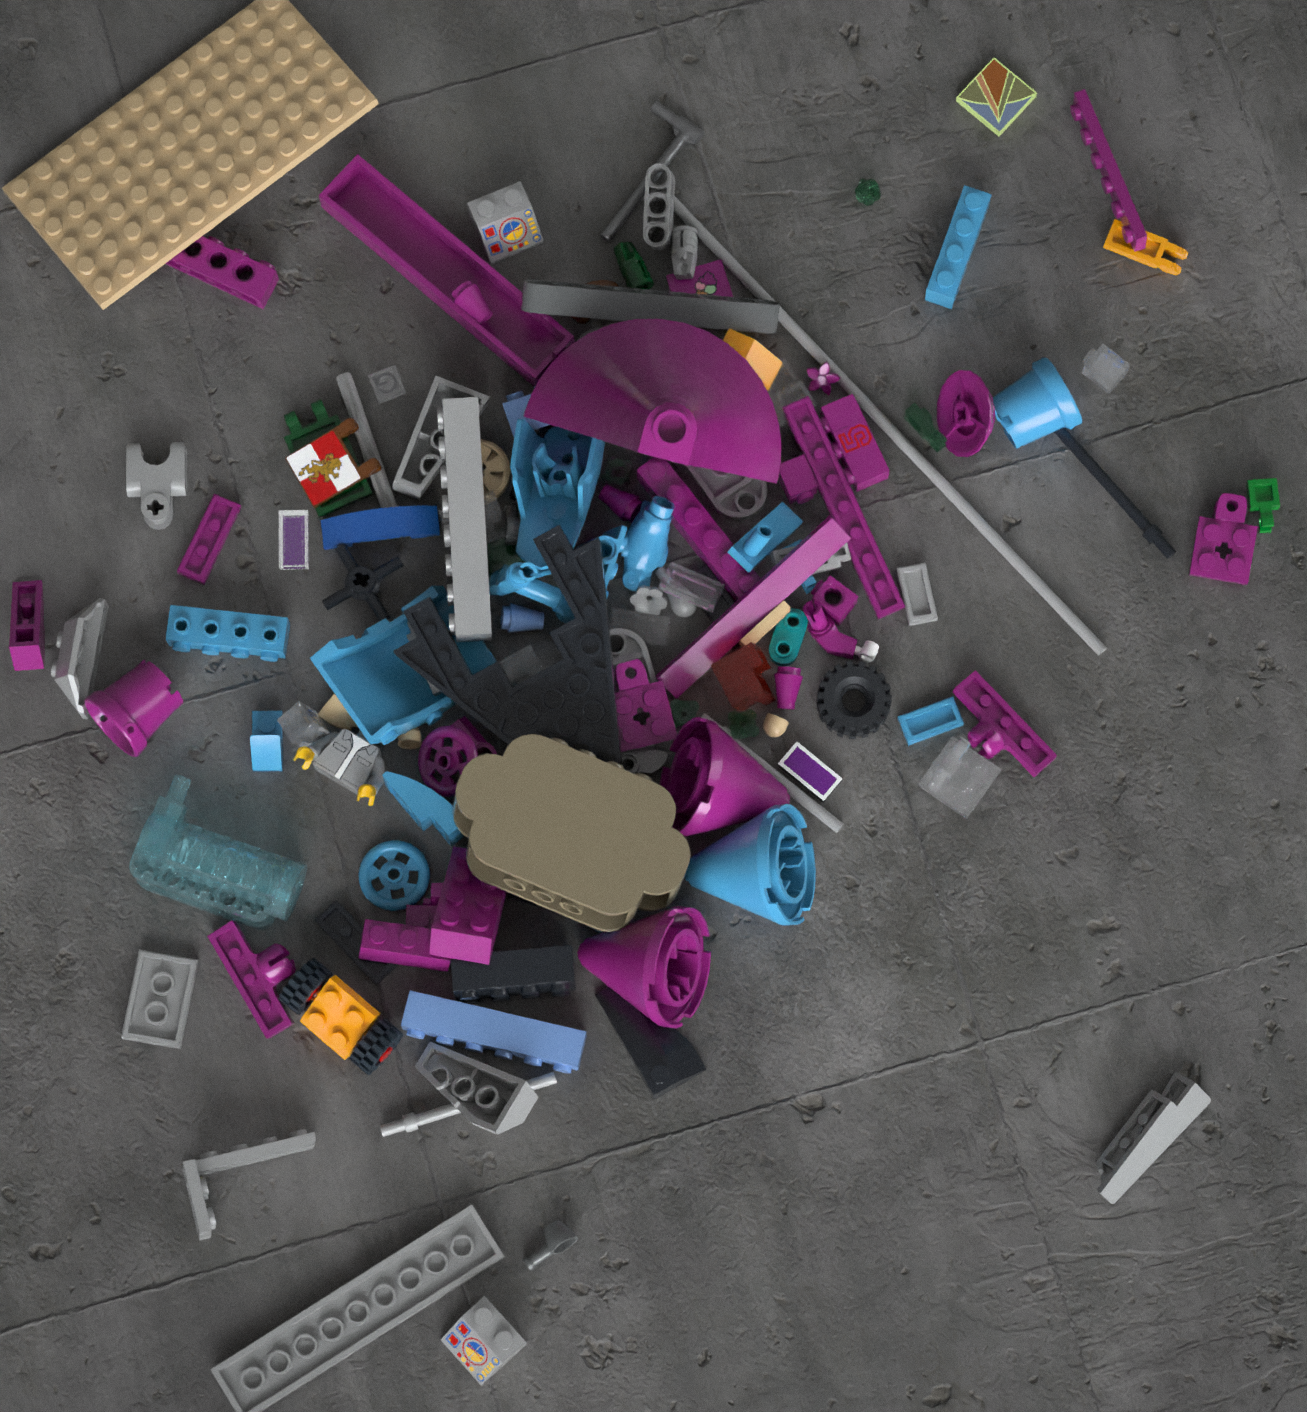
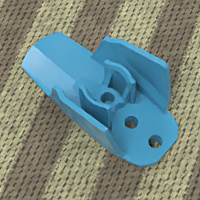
(549, 487)

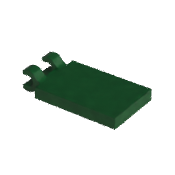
(303, 435)

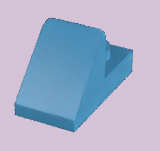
(266, 741)

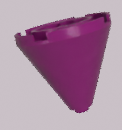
(716, 780)
(654, 963)

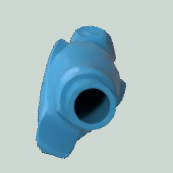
(647, 542)

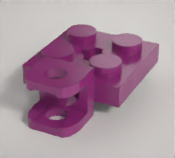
(1224, 528)
(650, 697)

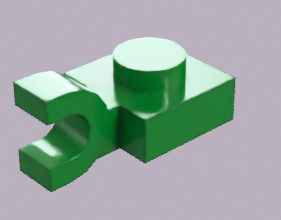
(1264, 498)

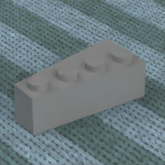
(422, 457)

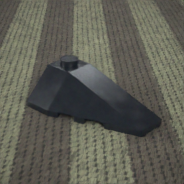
(658, 1052)

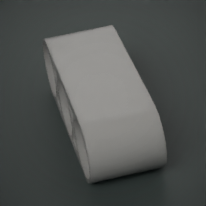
(656, 193)

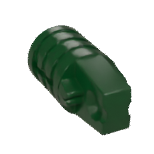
(632, 266)

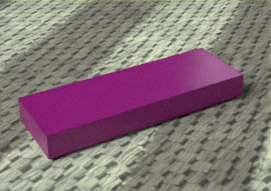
(209, 539)

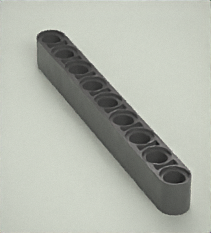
(636, 303)

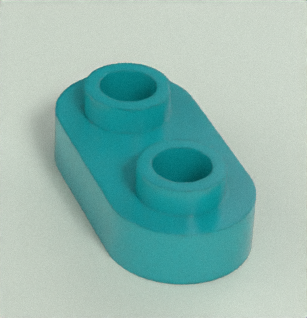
(788, 636)

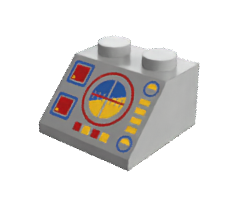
(505, 222)
(483, 1340)

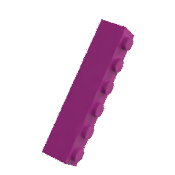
(696, 526)

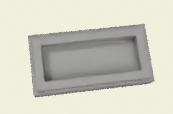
(917, 594)

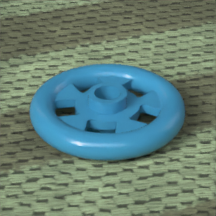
(369, 872)

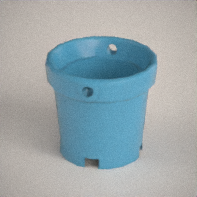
(1036, 405)

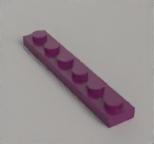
(1111, 179)

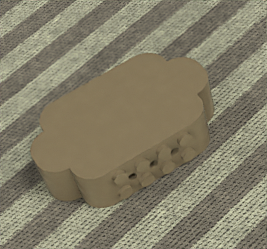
(570, 832)

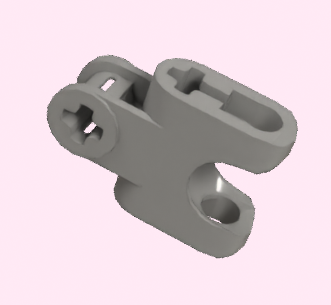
(157, 482)

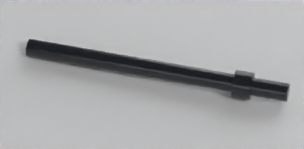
(1151, 533)

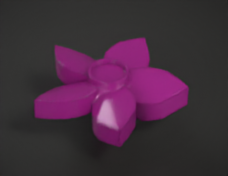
(822, 378)

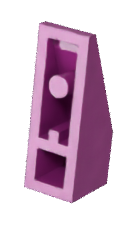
(27, 626)

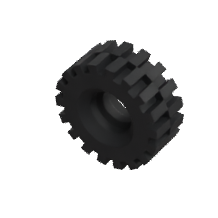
(858, 678)

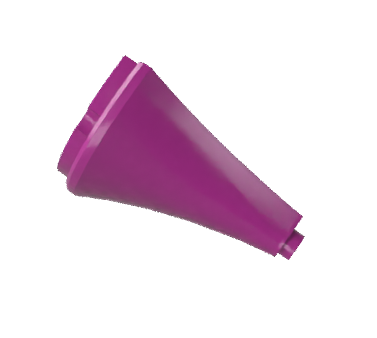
(665, 396)

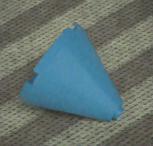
(761, 866)

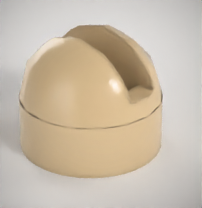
(774, 725)
(410, 740)

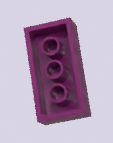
(466, 914)

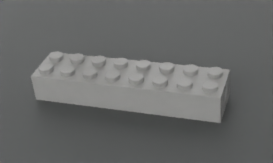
(466, 518)

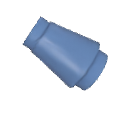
(518, 618)

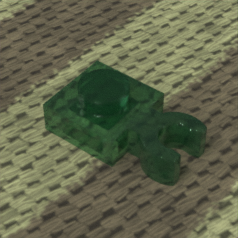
(922, 423)

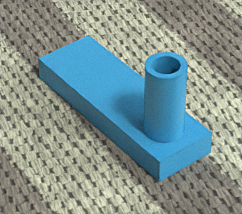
(765, 537)

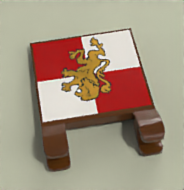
(327, 466)

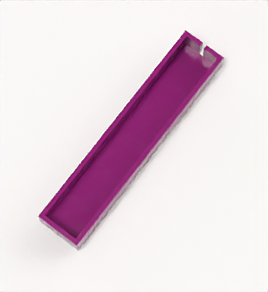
(440, 263)

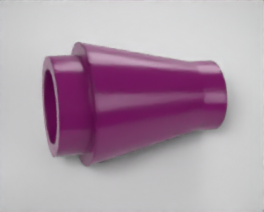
(472, 301)
(622, 503)
(787, 686)

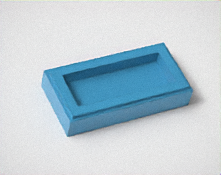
(930, 720)

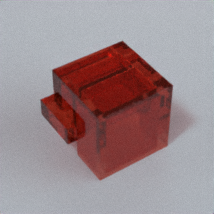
(742, 677)

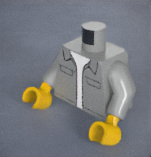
(347, 761)

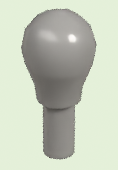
(679, 606)

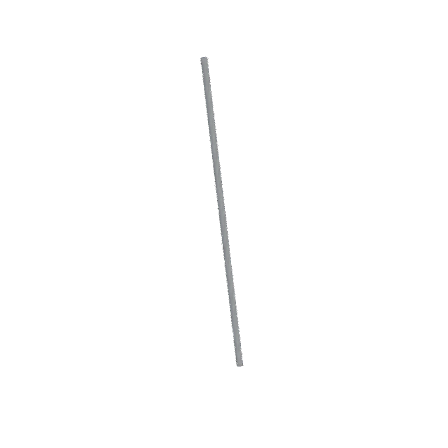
(898, 438)

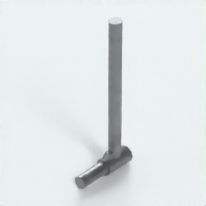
(686, 133)

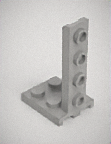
(238, 1156)

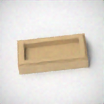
(766, 624)

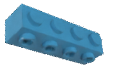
(227, 632)

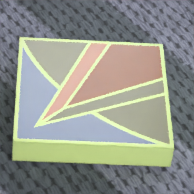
(996, 97)

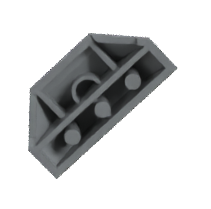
(80, 654)

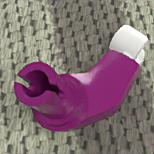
(827, 635)

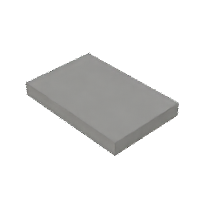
(160, 999)

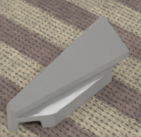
(1148, 1134)

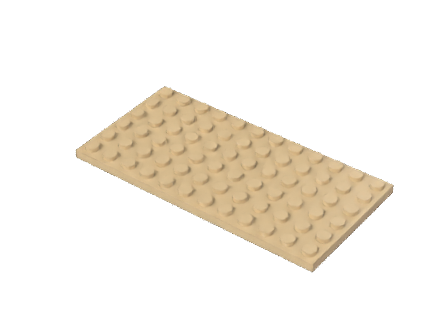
(189, 147)

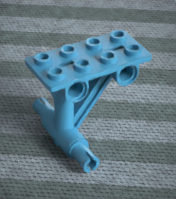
(523, 576)

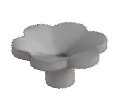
(648, 600)

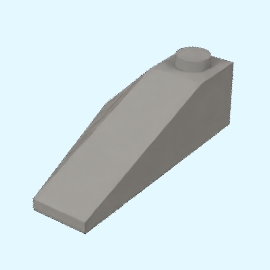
(477, 1090)

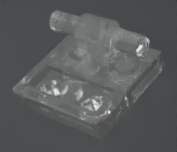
(959, 777)

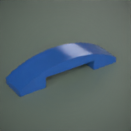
(380, 525)

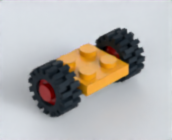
(340, 1016)

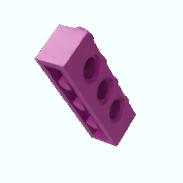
(253, 290)

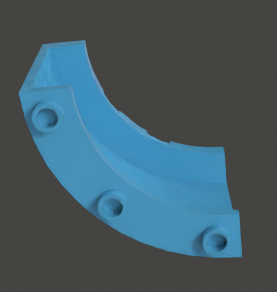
(380, 688)

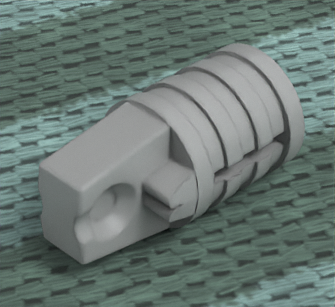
(684, 251)

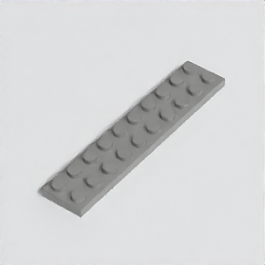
(358, 1312)

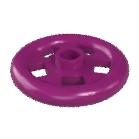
(427, 767)

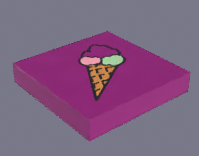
(707, 280)

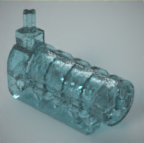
(213, 864)

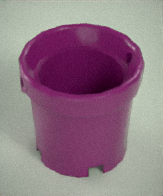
(134, 707)

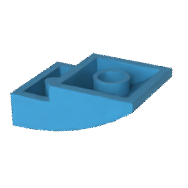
(423, 805)

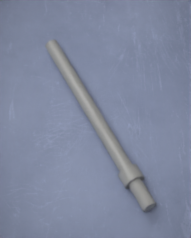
(795, 792)
(411, 1122)

